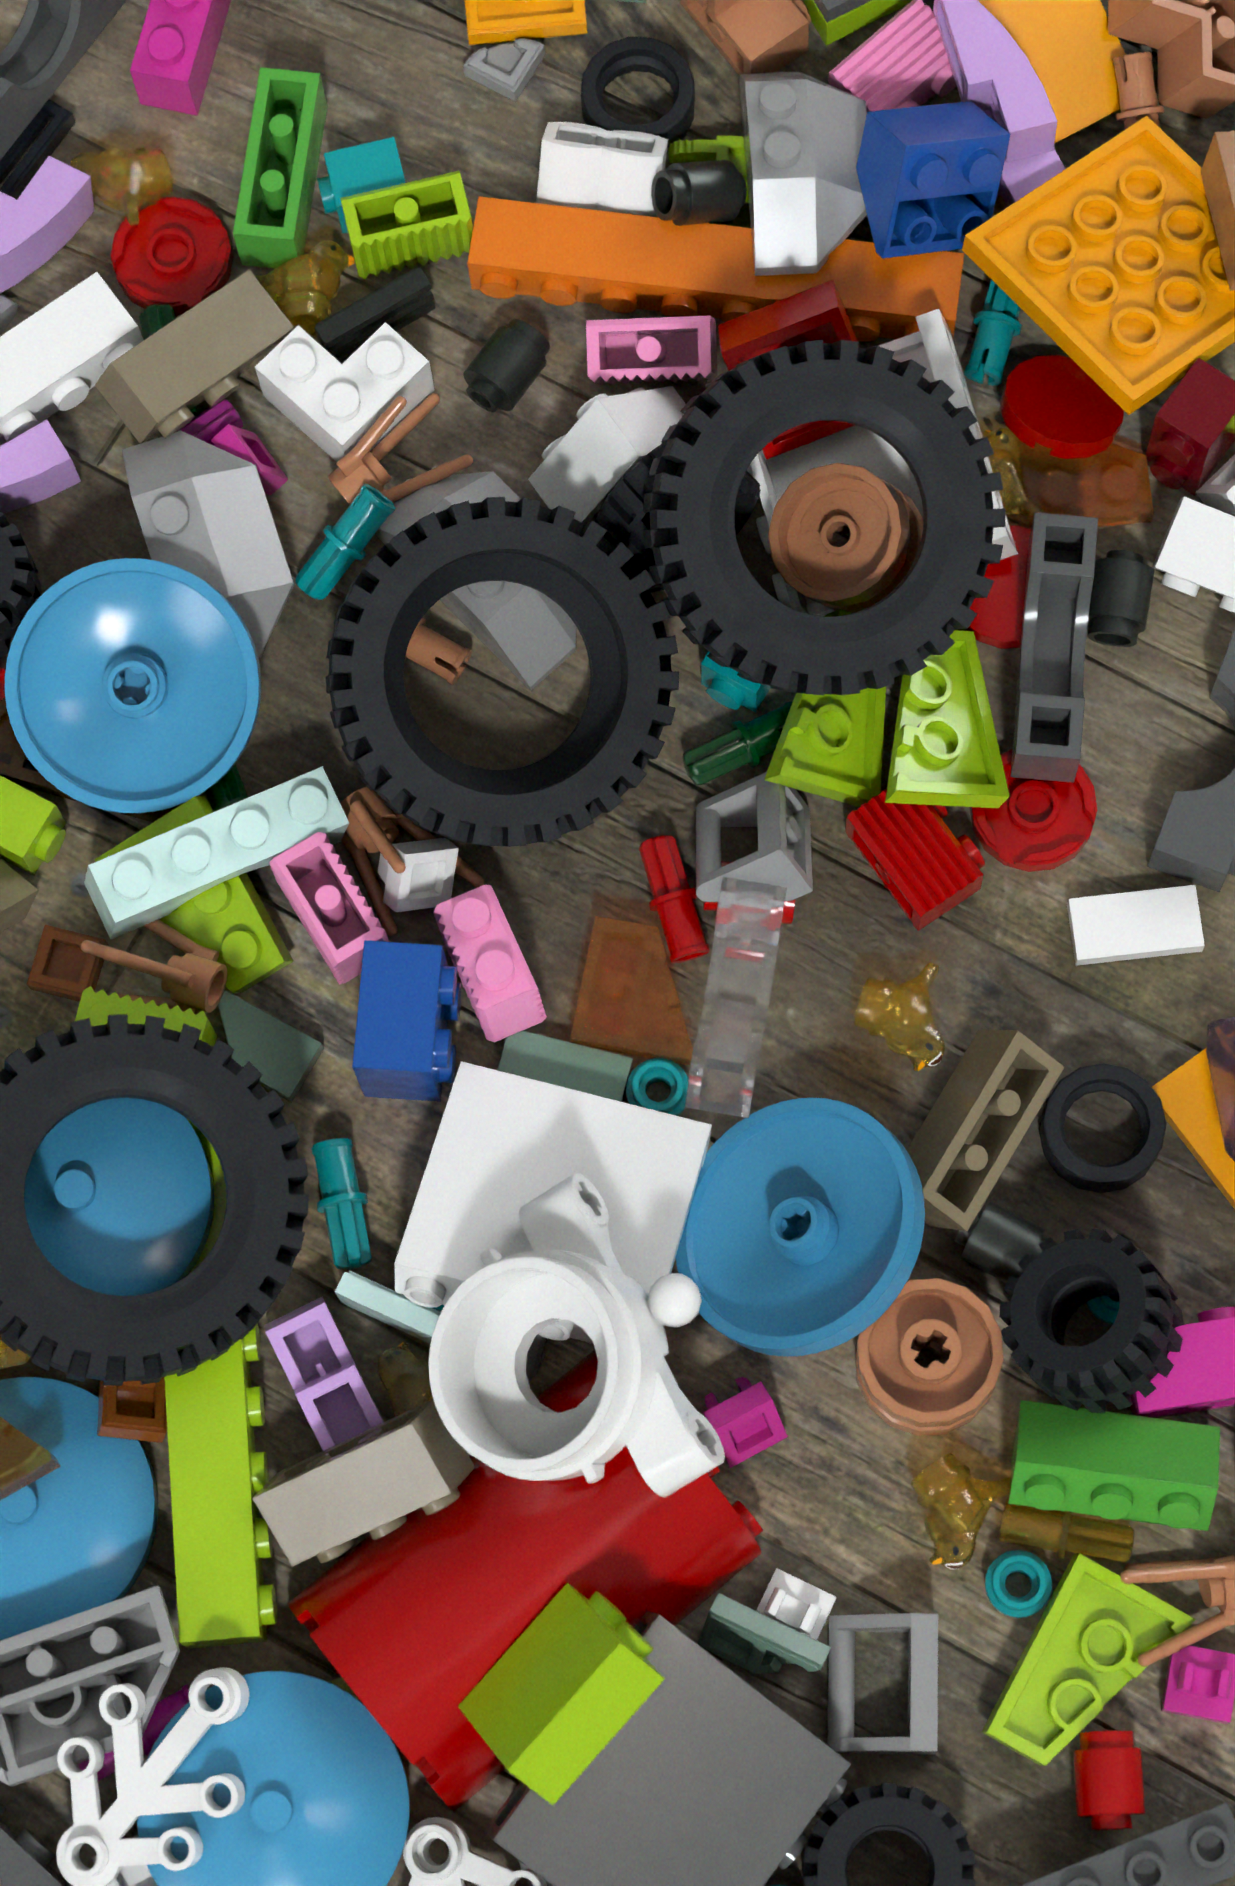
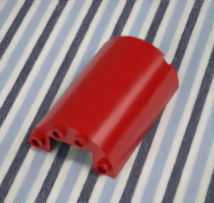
(450, 1591)

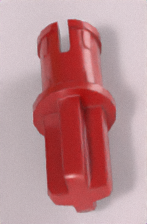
(673, 899)

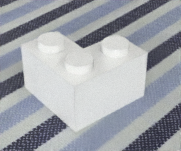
(343, 400)
(603, 447)

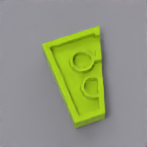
(946, 734)
(832, 744)
(223, 917)
(1078, 1658)

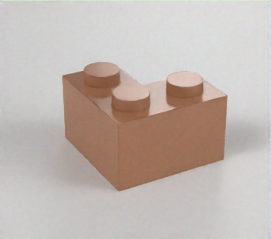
(753, 33)
(1193, 48)

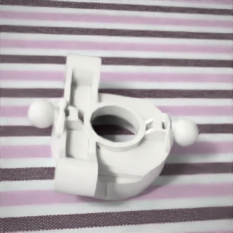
(571, 1276)

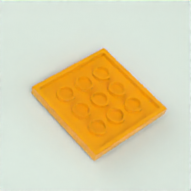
(1117, 264)

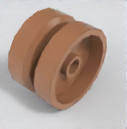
(844, 536)
(948, 1392)

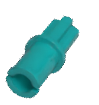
(993, 337)
(344, 542)
(342, 1203)

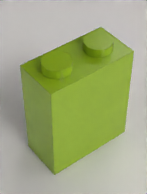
(562, 1691)

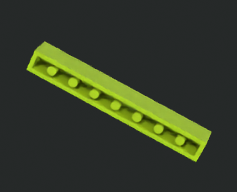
(213, 1485)

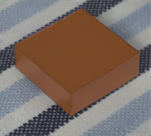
(62, 966)
(133, 1411)

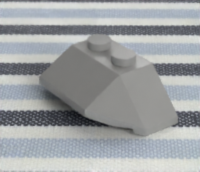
(800, 169)
(214, 521)
(509, 618)
(61, 1670)

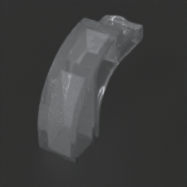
(737, 997)

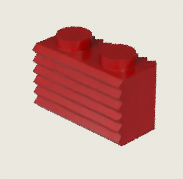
(916, 856)

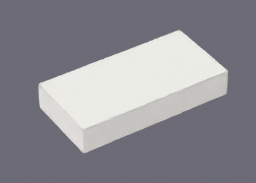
(1135, 925)

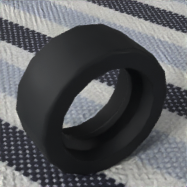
(640, 55)
(1112, 1080)

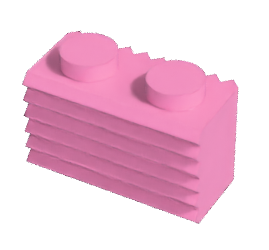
(898, 63)
(651, 349)
(328, 904)
(489, 963)

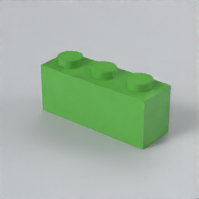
(280, 167)
(1115, 1465)

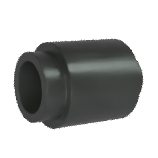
(699, 192)
(506, 366)
(1119, 598)
(999, 1242)

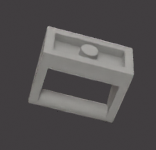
(783, 838)
(922, 1683)

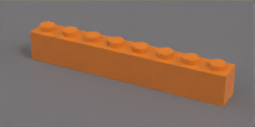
(690, 269)

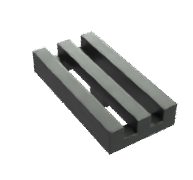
(394, 303)

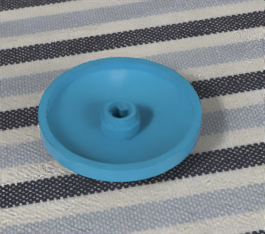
(132, 685)
(121, 1197)
(802, 1227)
(81, 1528)
(318, 1784)

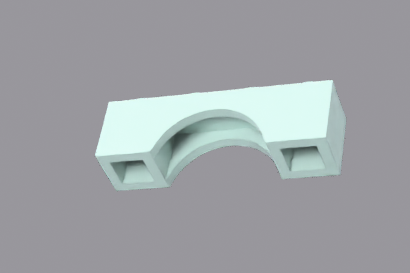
(181, 863)

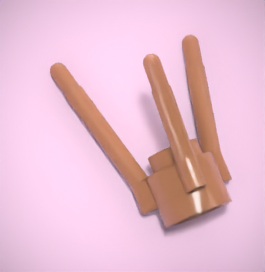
(363, 466)
(374, 829)
(191, 980)
(1216, 1587)

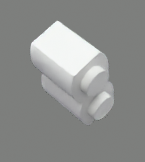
(599, 168)

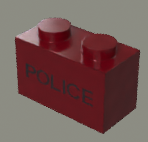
(1193, 429)

